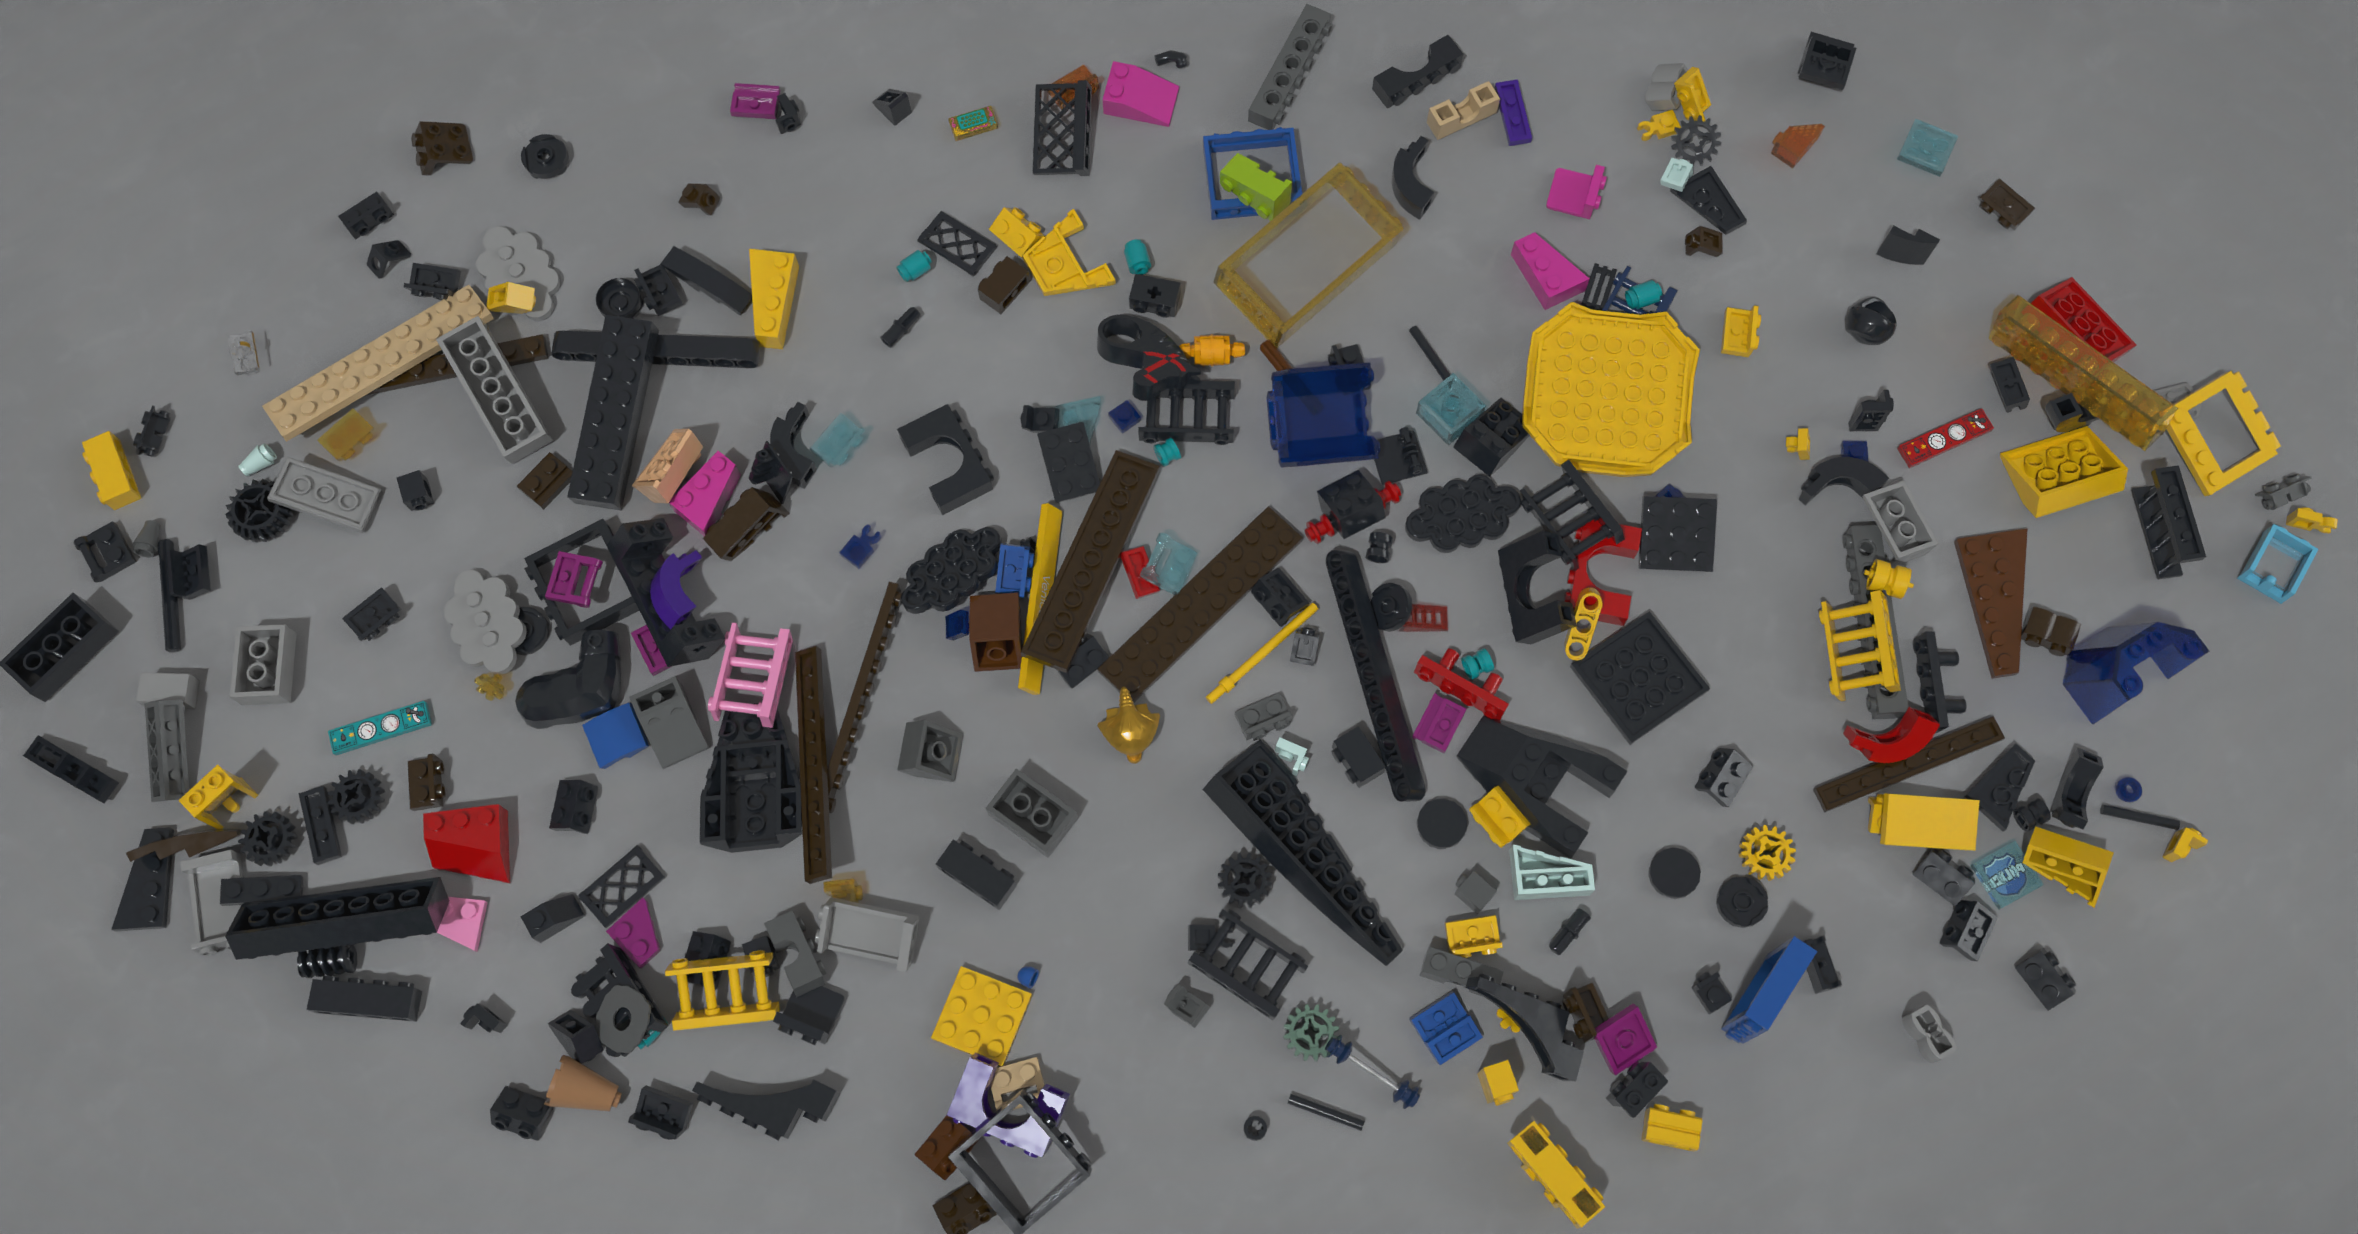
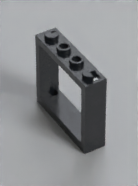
(597, 622)
(988, 1188)

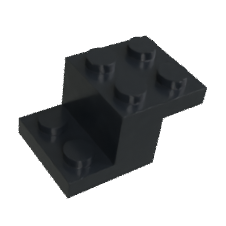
(1826, 60)

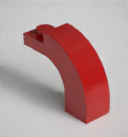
(1900, 743)

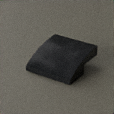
(1907, 248)

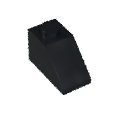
(552, 917)
(576, 1036)

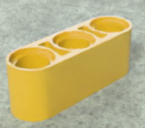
(1584, 635)

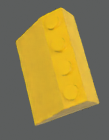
(2064, 471)

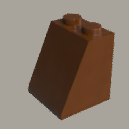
(995, 631)

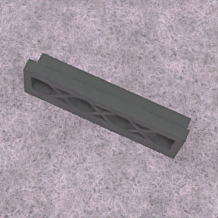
(166, 750)

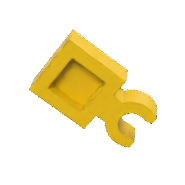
(1660, 124)
(2308, 519)

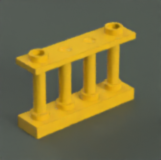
(1884, 653)
(712, 1014)

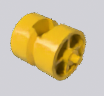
(1884, 577)

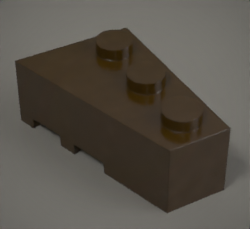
(743, 522)

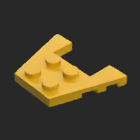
(1055, 265)

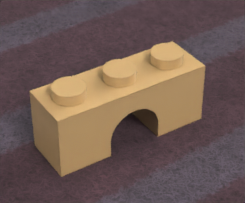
(1449, 118)

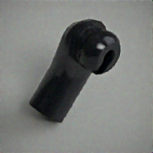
(1171, 56)

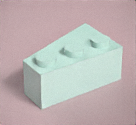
(1548, 876)

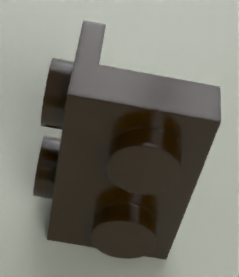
(2006, 204)
(963, 1210)

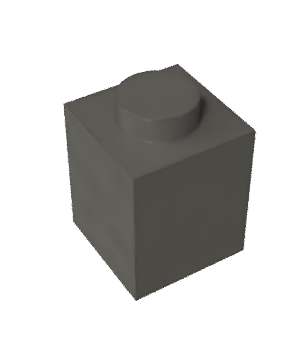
(1474, 891)

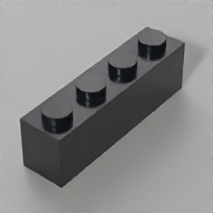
(364, 999)

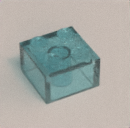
(1450, 408)

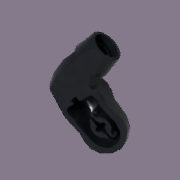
(576, 691)

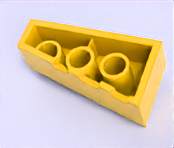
(773, 290)

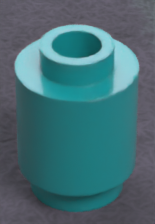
(1137, 257)
(914, 265)
(1643, 294)

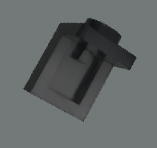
(790, 120)

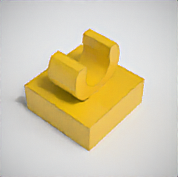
(1800, 444)

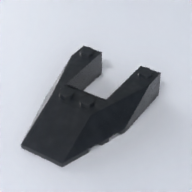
(1529, 769)

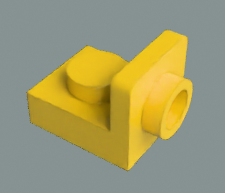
(2182, 842)

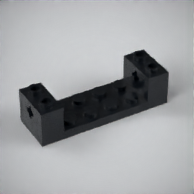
(638, 555)

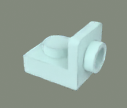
(1677, 174)
(1289, 751)

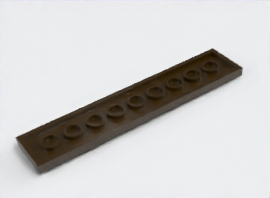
(1090, 561)
(1200, 604)

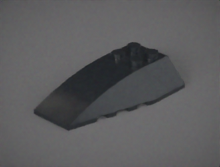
(750, 788)

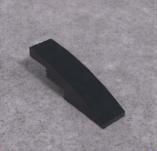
(707, 279)
(71, 769)

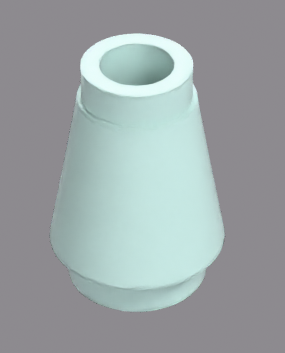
(258, 459)

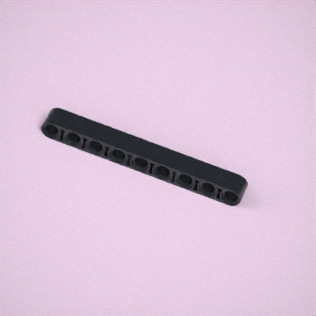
(668, 351)

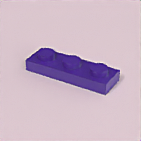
(1513, 112)

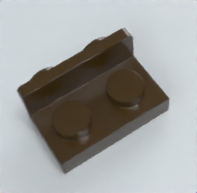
(426, 783)

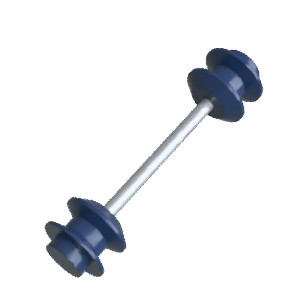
(1401, 1091)

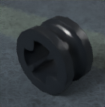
(1248, 1123)

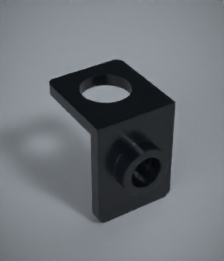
(384, 253)

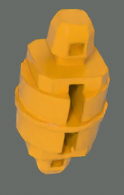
(1212, 350)

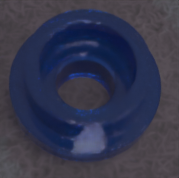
(2123, 794)

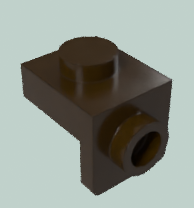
(700, 197)

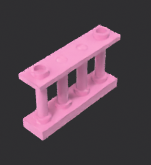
(770, 688)

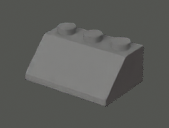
(1901, 521)

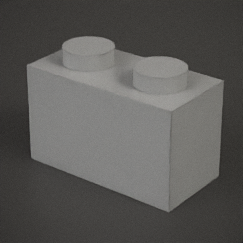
(166, 687)

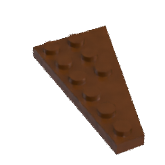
(1995, 584)

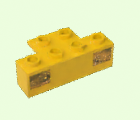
(1562, 1182)

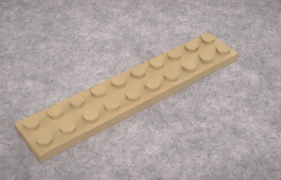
(372, 364)

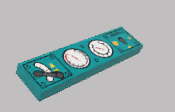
(379, 728)

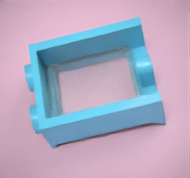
(2278, 563)

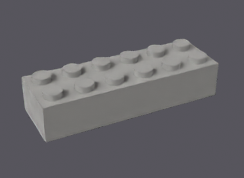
(494, 390)

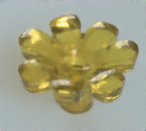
(490, 685)

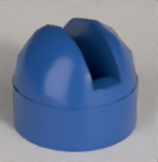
(1028, 976)

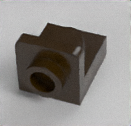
(1704, 241)

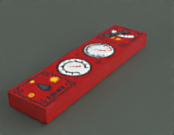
(1945, 438)

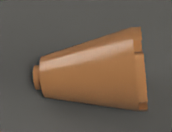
(581, 1088)

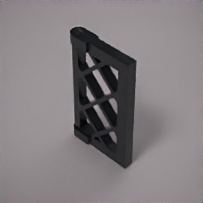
(957, 227)
(641, 890)

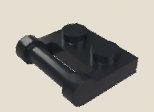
(112, 547)

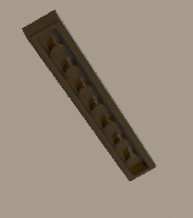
(1887, 774)

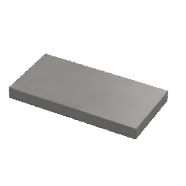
(324, 494)

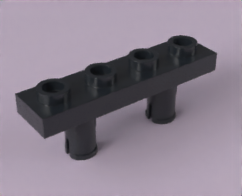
(1929, 671)

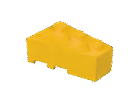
(2070, 862)

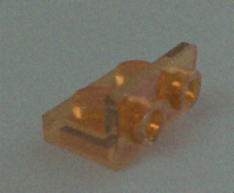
(1080, 73)

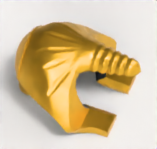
(1129, 727)

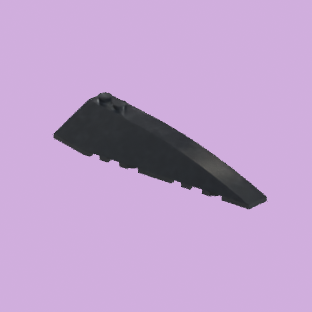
(1277, 820)

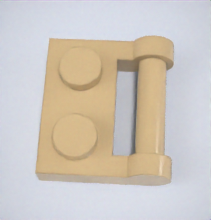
(1015, 1078)

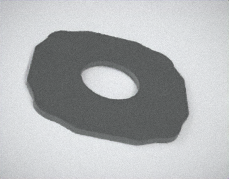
(640, 1010)

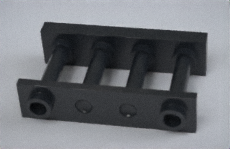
(1218, 390)
(1582, 494)
(2168, 522)
(1246, 989)

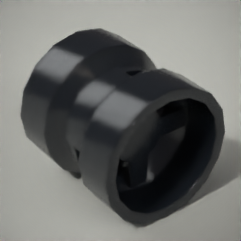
(1379, 547)
(2030, 815)

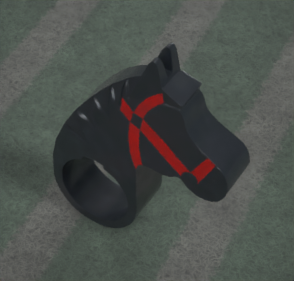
(1153, 351)

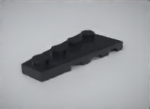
(147, 889)

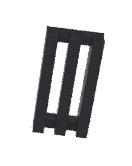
(1603, 271)

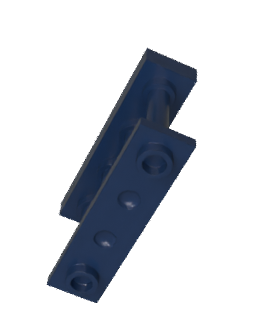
(1622, 281)

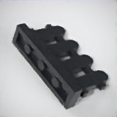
(616, 962)

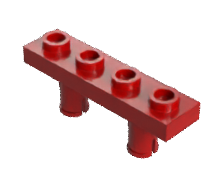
(1469, 693)

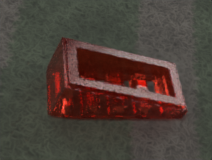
(1423, 626)

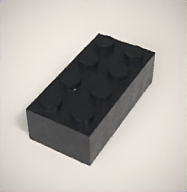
(58, 647)

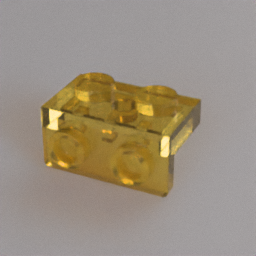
(346, 435)

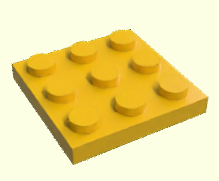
(981, 1015)

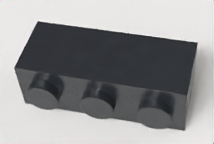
(976, 873)

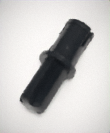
(900, 327)
(1569, 931)

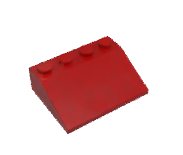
(2083, 317)

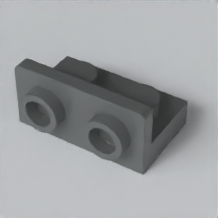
(1263, 717)

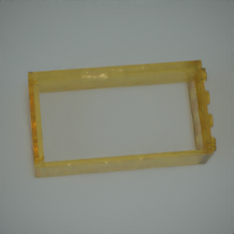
(1251, 304)

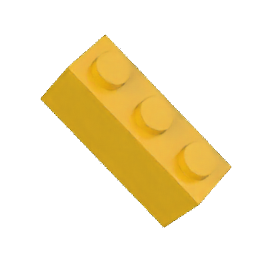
(110, 470)

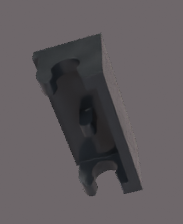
(2010, 384)
(1821, 967)

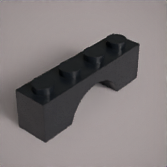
(1395, 85)

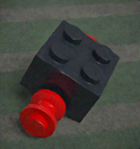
(1350, 506)

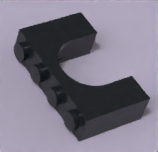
(944, 428)
(1518, 566)

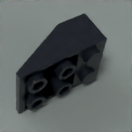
(1492, 437)

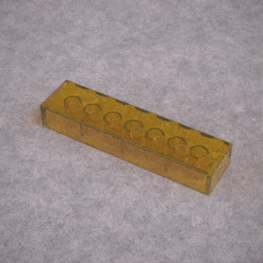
(2083, 371)

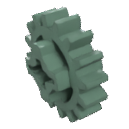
(1298, 1034)

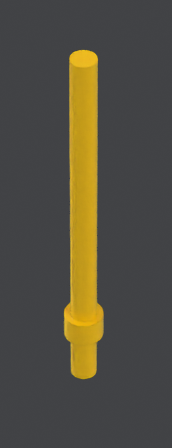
(1227, 683)

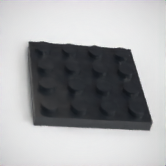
(1639, 678)

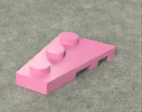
(464, 921)

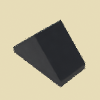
(893, 105)

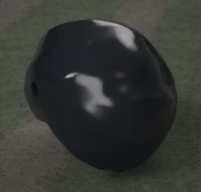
(1870, 321)

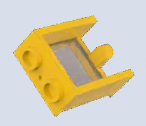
(212, 792)

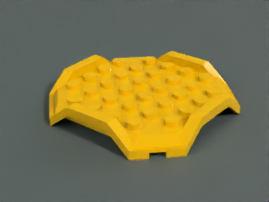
(1609, 390)

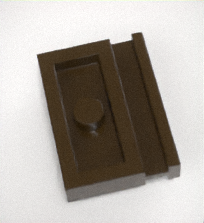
(546, 480)

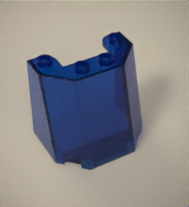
(1321, 415)
(2102, 669)

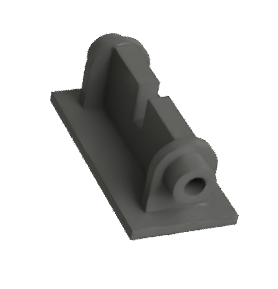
(2293, 487)

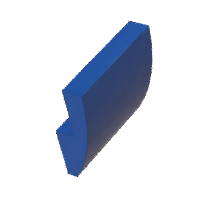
(615, 735)
(1445, 1028)

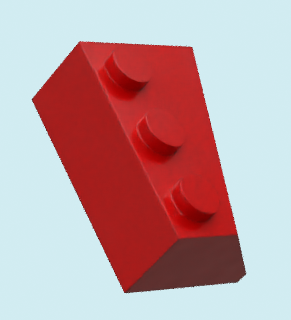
(469, 841)

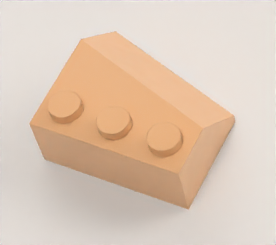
(669, 466)

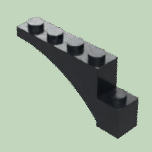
(1540, 1023)
(774, 1111)

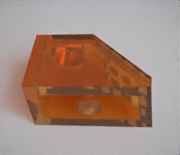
(1795, 142)

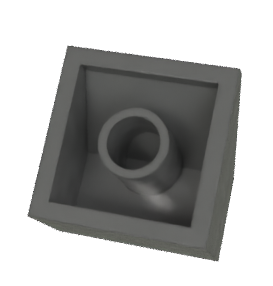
(929, 751)

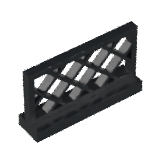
(1081, 126)

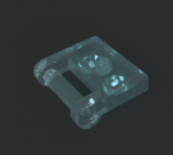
(1175, 568)

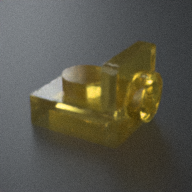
(840, 889)

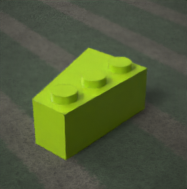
(1255, 187)

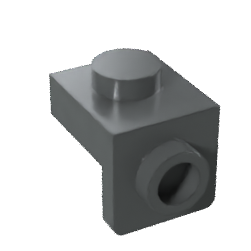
(1186, 1005)

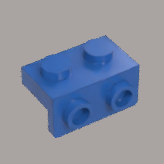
(1013, 569)

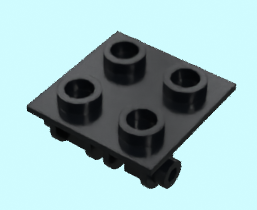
(1400, 457)
(771, 469)

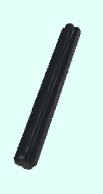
(169, 602)

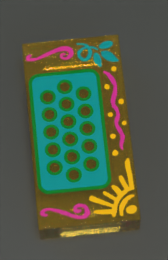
(973, 123)

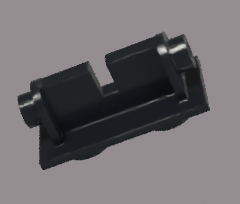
(147, 440)

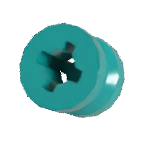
(1167, 452)

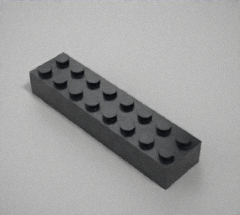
(613, 412)
(338, 918)

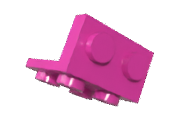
(1576, 192)

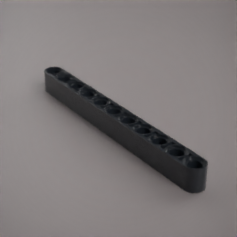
(1375, 676)

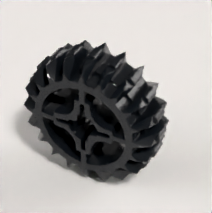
(258, 524)

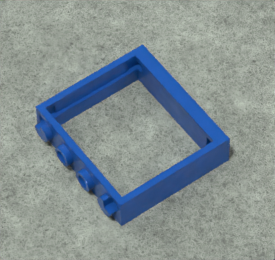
(1243, 141)
(1768, 990)

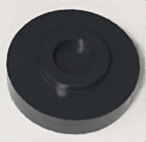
(618, 298)

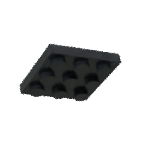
(1677, 533)

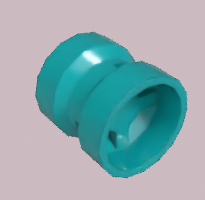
(1477, 664)

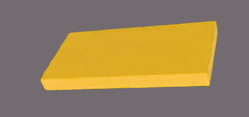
(1929, 822)

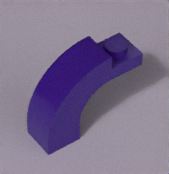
(666, 591)

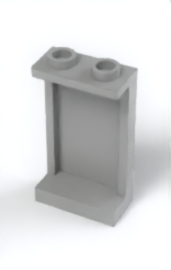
(209, 917)
(867, 932)

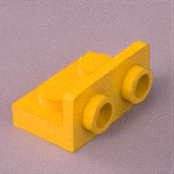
(1499, 817)

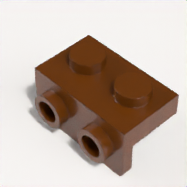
(939, 1144)

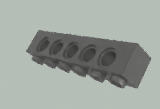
(1310, 20)

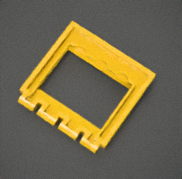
(2194, 448)

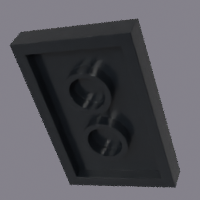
(1069, 462)

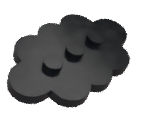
(1462, 513)
(951, 570)

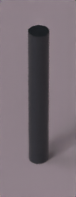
(1429, 352)
(2140, 817)
(1326, 1112)

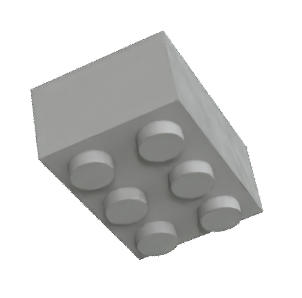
(263, 664)

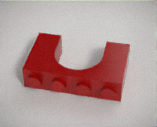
(1614, 605)

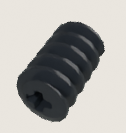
(327, 962)

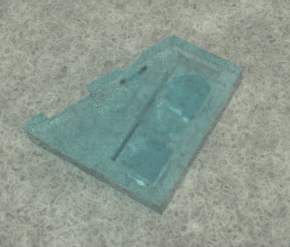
(1080, 411)

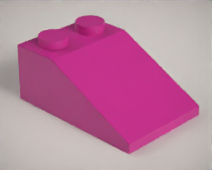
(1139, 95)

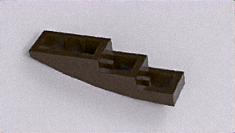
(192, 843)

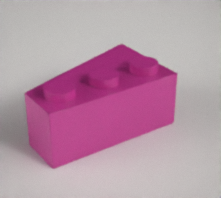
(1547, 271)
(706, 493)

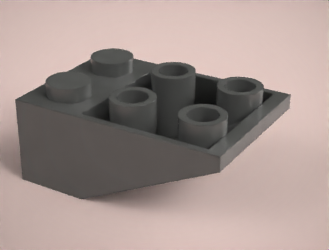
(669, 722)

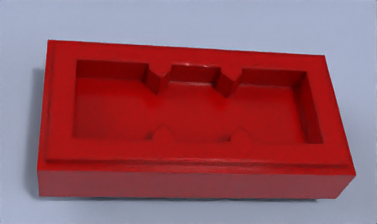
(1134, 561)

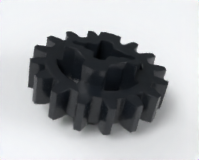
(1698, 150)
(347, 790)
(278, 839)
(1238, 871)

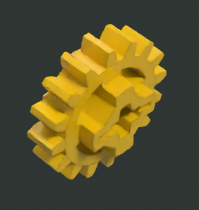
(1771, 861)

